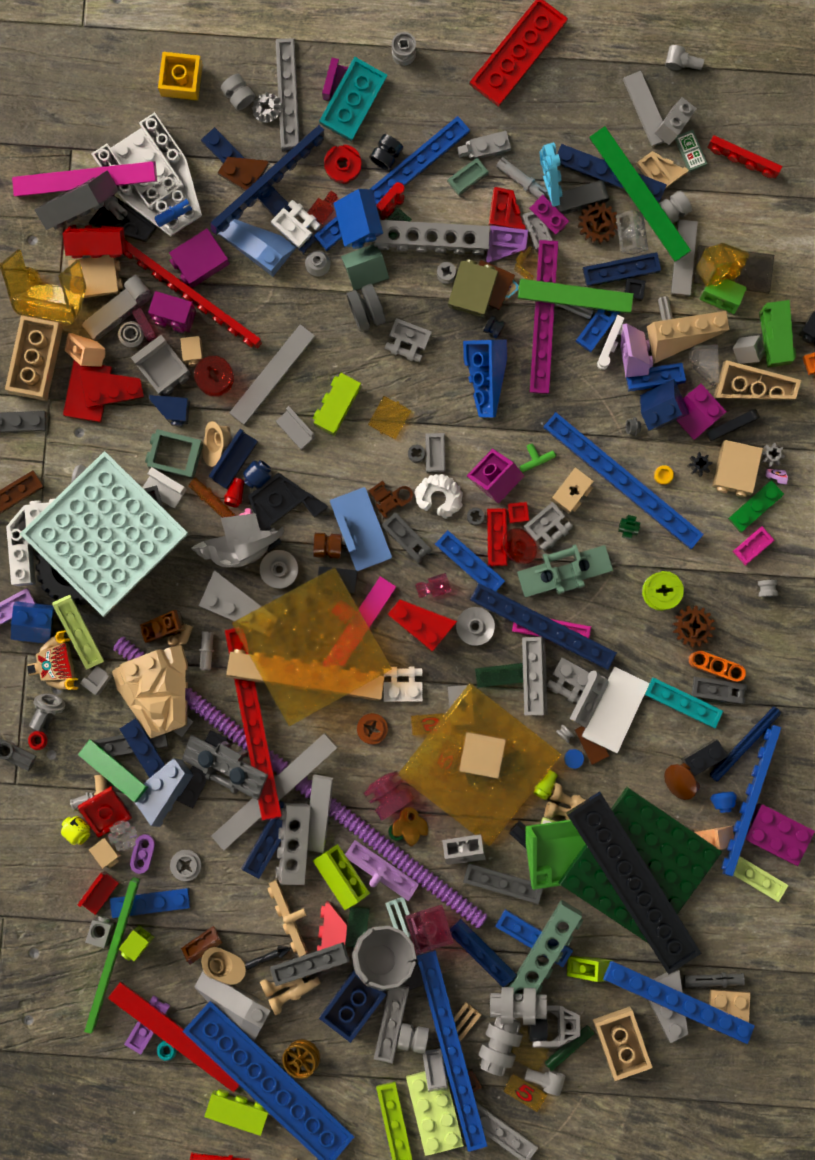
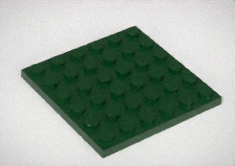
(668, 848)

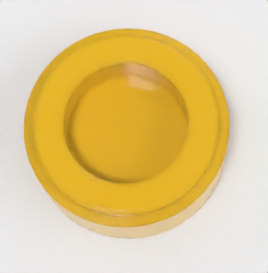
(663, 475)

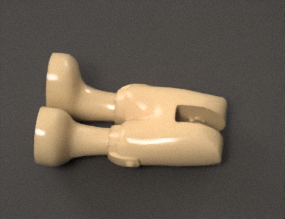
(557, 795)
(296, 990)

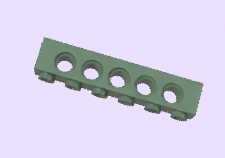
(563, 913)

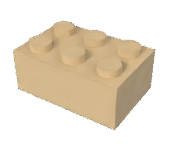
(622, 1043)

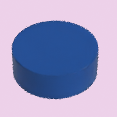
(573, 758)

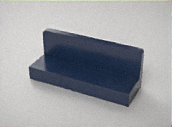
(233, 459)

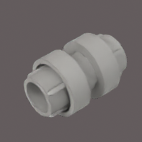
(510, 1005)
(497, 1053)

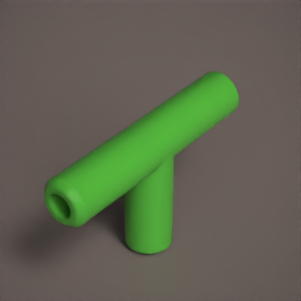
(536, 460)

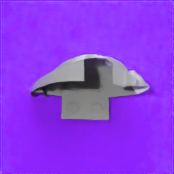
(241, 543)

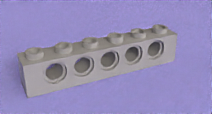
(440, 230)

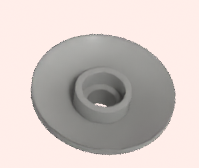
(271, 562)
(482, 618)

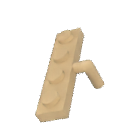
(289, 918)

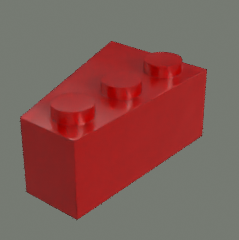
(94, 241)
(422, 624)

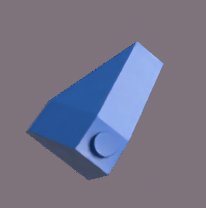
(487, 368)

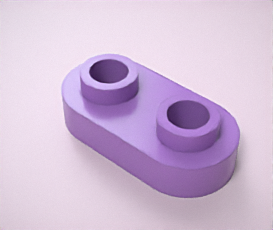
(142, 853)

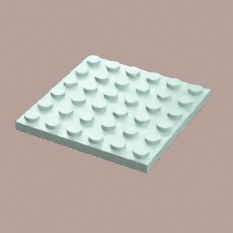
(104, 533)

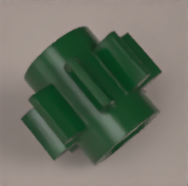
(629, 527)

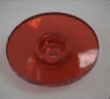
(519, 546)

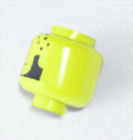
(75, 830)

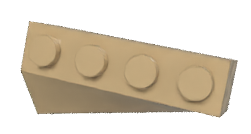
(679, 334)

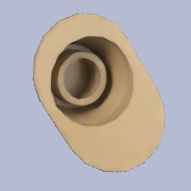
(215, 442)
(223, 966)

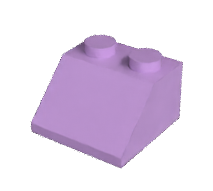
(635, 352)

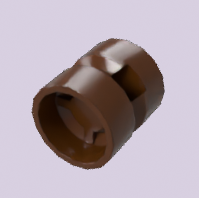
(327, 545)

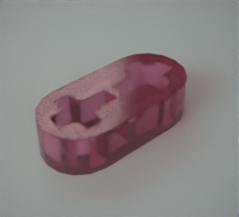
(144, 324)

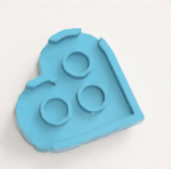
(549, 161)

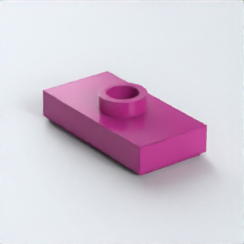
(753, 545)

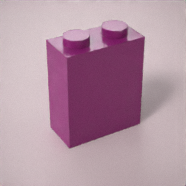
(198, 258)

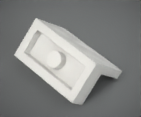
(169, 490)

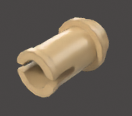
(100, 783)

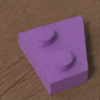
(505, 242)

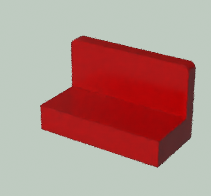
(99, 892)

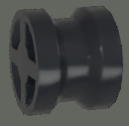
(494, 326)

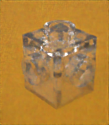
(122, 842)

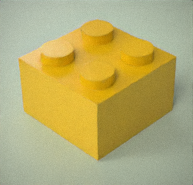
(180, 76)

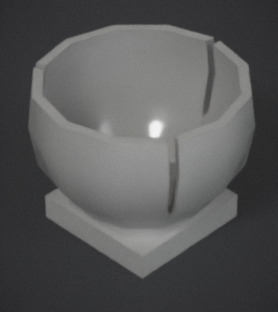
(384, 958)

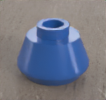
(724, 801)

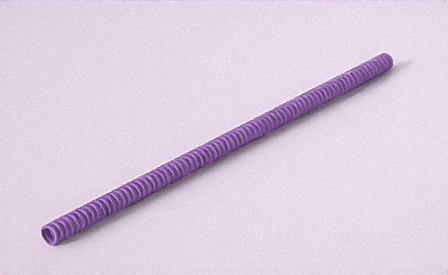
(336, 809)

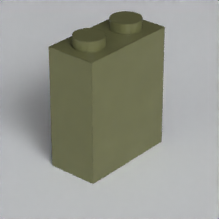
(473, 288)

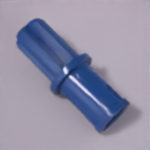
(172, 213)

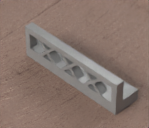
(534, 676)

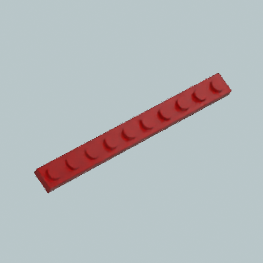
(190, 295)
(255, 734)

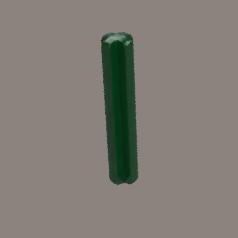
(569, 1048)

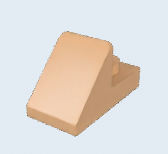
(718, 836)

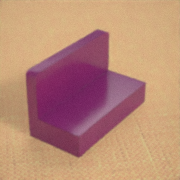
(333, 78)

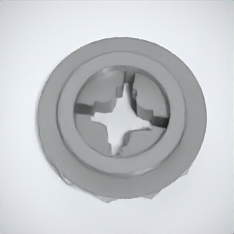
(266, 115)
(49, 703)
(176, 865)

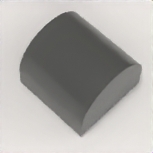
(41, 721)

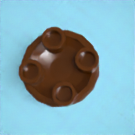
(681, 781)

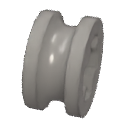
(565, 733)

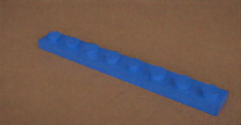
(747, 808)
(678, 1002)

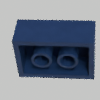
(351, 1007)

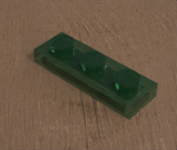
(499, 675)

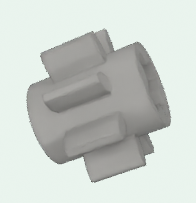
(768, 458)

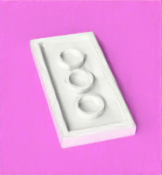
(616, 710)

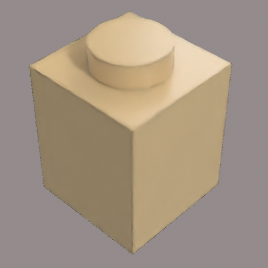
(192, 350)
(105, 853)

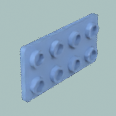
(360, 529)

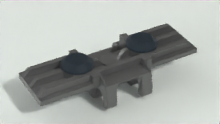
(221, 758)

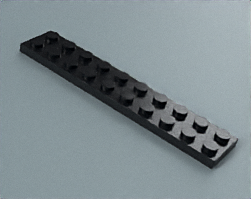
(633, 882)

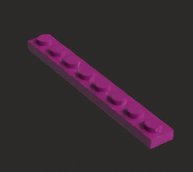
(543, 320)

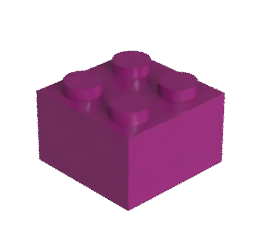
(172, 312)

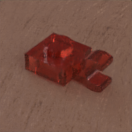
(322, 208)

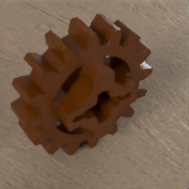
(591, 221)
(694, 617)

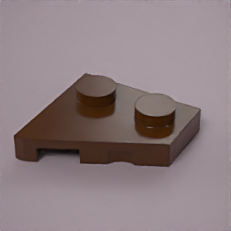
(242, 171)

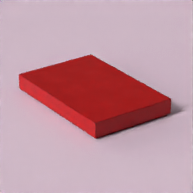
(75, 401)

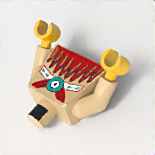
(55, 663)

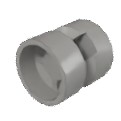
(403, 48)
(236, 89)
(676, 206)
(413, 1038)

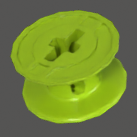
(666, 581)

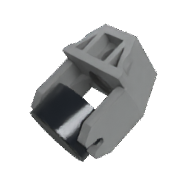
(538, 1033)

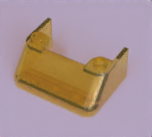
(43, 300)

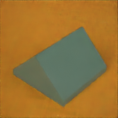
(365, 267)

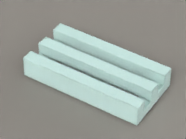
(395, 902)

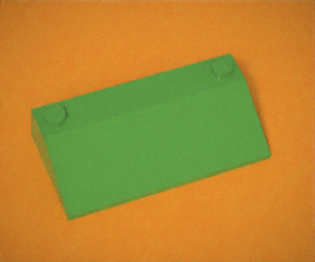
(551, 851)

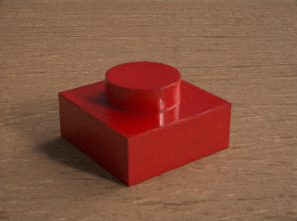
(518, 512)

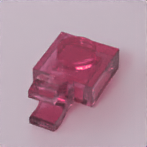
(437, 586)

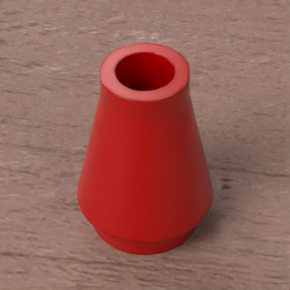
(235, 493)

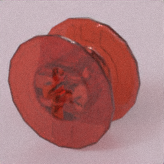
(221, 369)

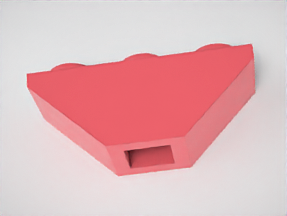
(334, 927)

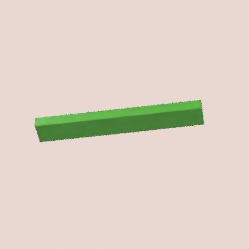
(575, 296)

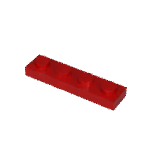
(750, 160)

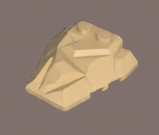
(155, 689)

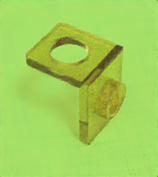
(520, 259)

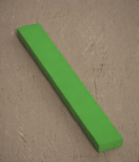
(112, 955)

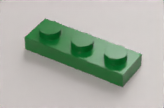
(755, 506)

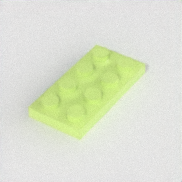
(434, 1116)

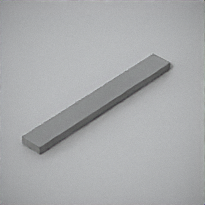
(284, 783)

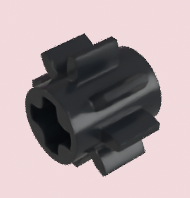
(703, 460)

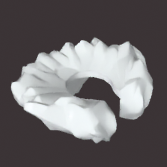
(439, 483)

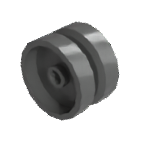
(366, 307)

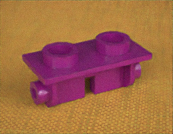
(549, 215)

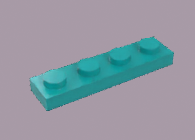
(683, 702)

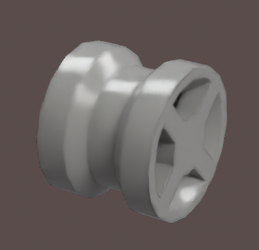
(444, 276)
(768, 588)

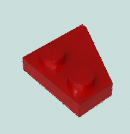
(504, 209)

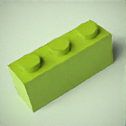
(336, 403)
(341, 877)
(236, 1112)

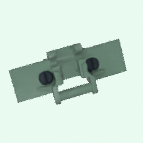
(566, 577)

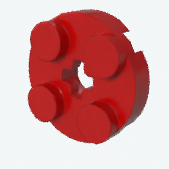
(341, 153)

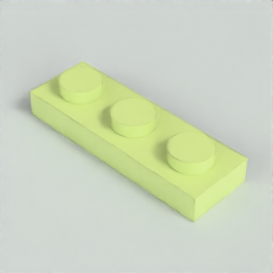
(759, 879)

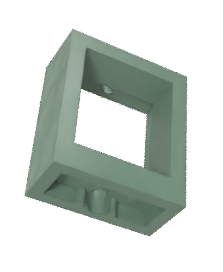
(193, 459)

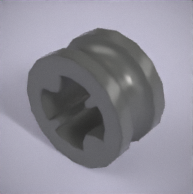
(417, 447)
(481, 514)

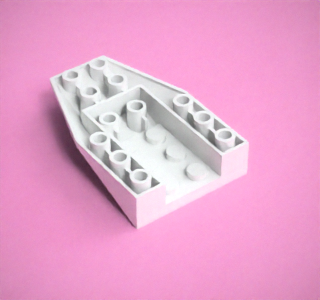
(174, 179)

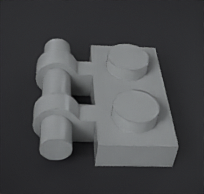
(408, 334)
(544, 522)
(572, 675)

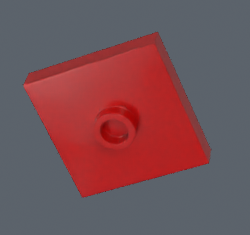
(104, 811)

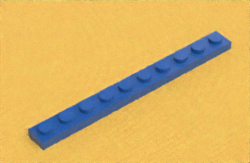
(404, 172)
(623, 481)
(451, 1050)

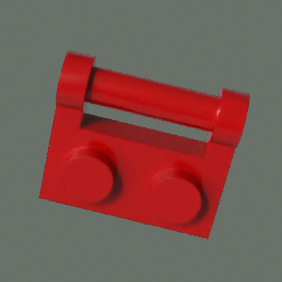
(390, 200)

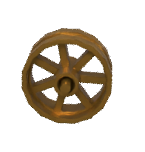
(294, 1066)

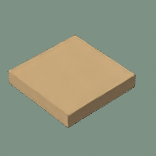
(482, 755)

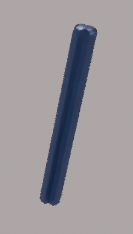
(745, 743)

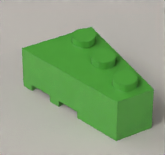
(777, 333)

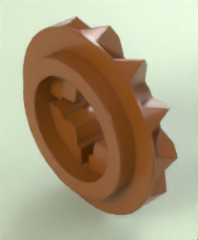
(363, 732)

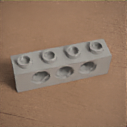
(296, 874)

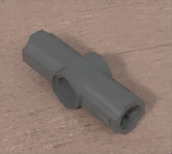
(17, 755)

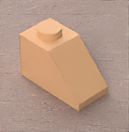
(84, 350)

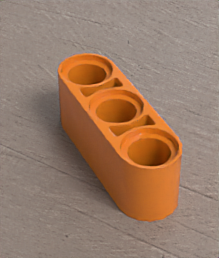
(726, 666)

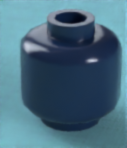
(257, 474)

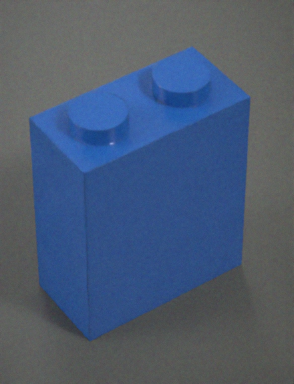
(358, 218)

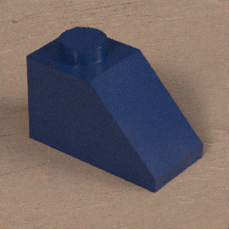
(172, 408)

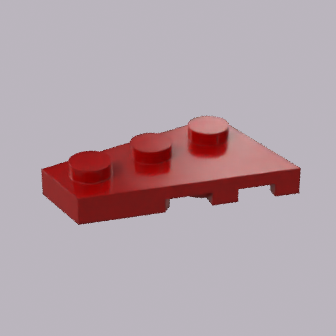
(109, 388)

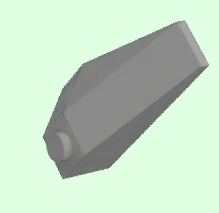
(239, 1006)

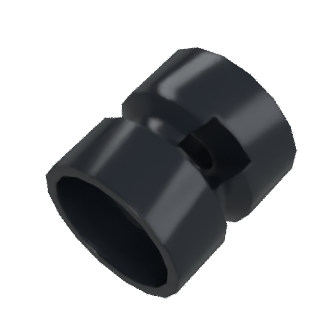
(384, 154)

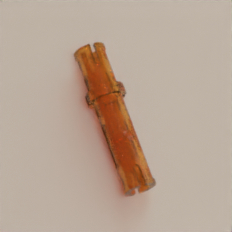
(207, 495)

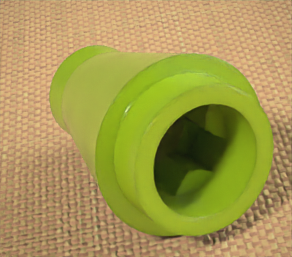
(546, 786)

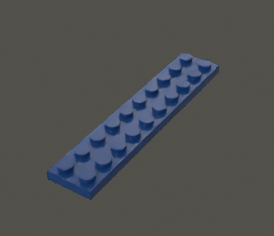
(268, 1083)

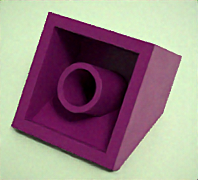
(703, 411)
(495, 475)

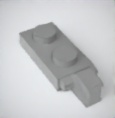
(485, 146)

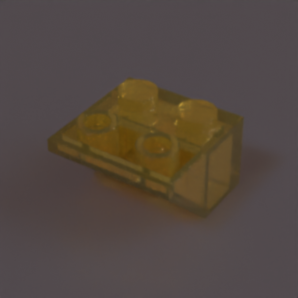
(721, 263)

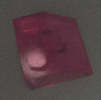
(429, 929)

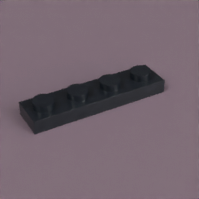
(197, 783)

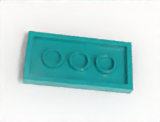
(353, 99)

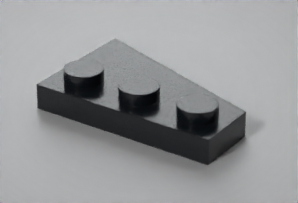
(134, 223)

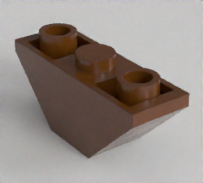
(162, 626)

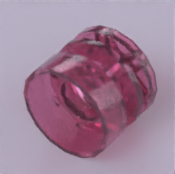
(388, 795)

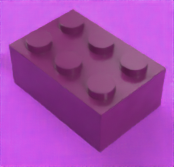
(778, 834)

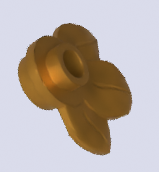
(411, 828)

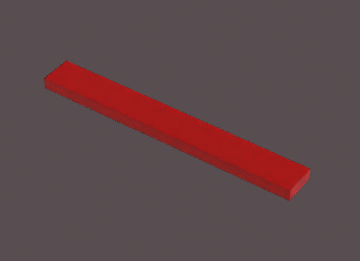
(168, 1031)

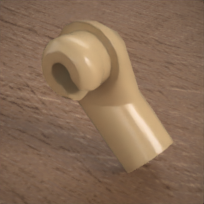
(182, 638)

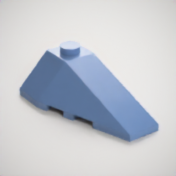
(259, 245)

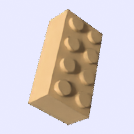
(34, 358)

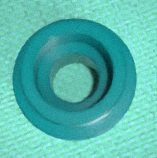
(165, 1056)

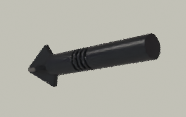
(280, 952)

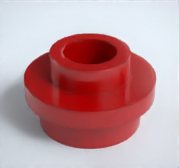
(31, 740)

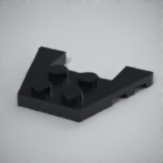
(277, 499)

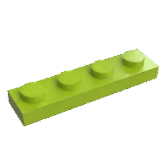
(394, 1121)

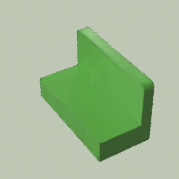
(724, 296)

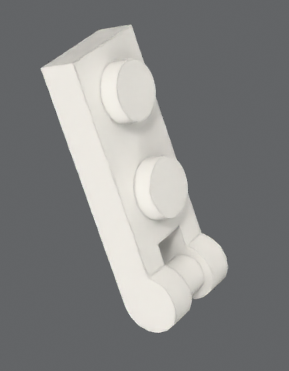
(610, 344)

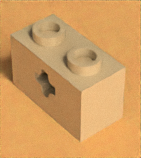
(574, 480)

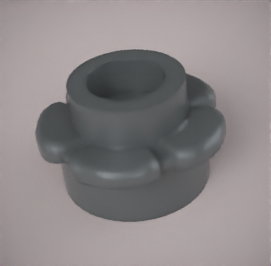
(633, 426)

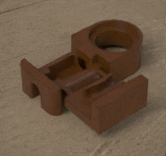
(386, 501)

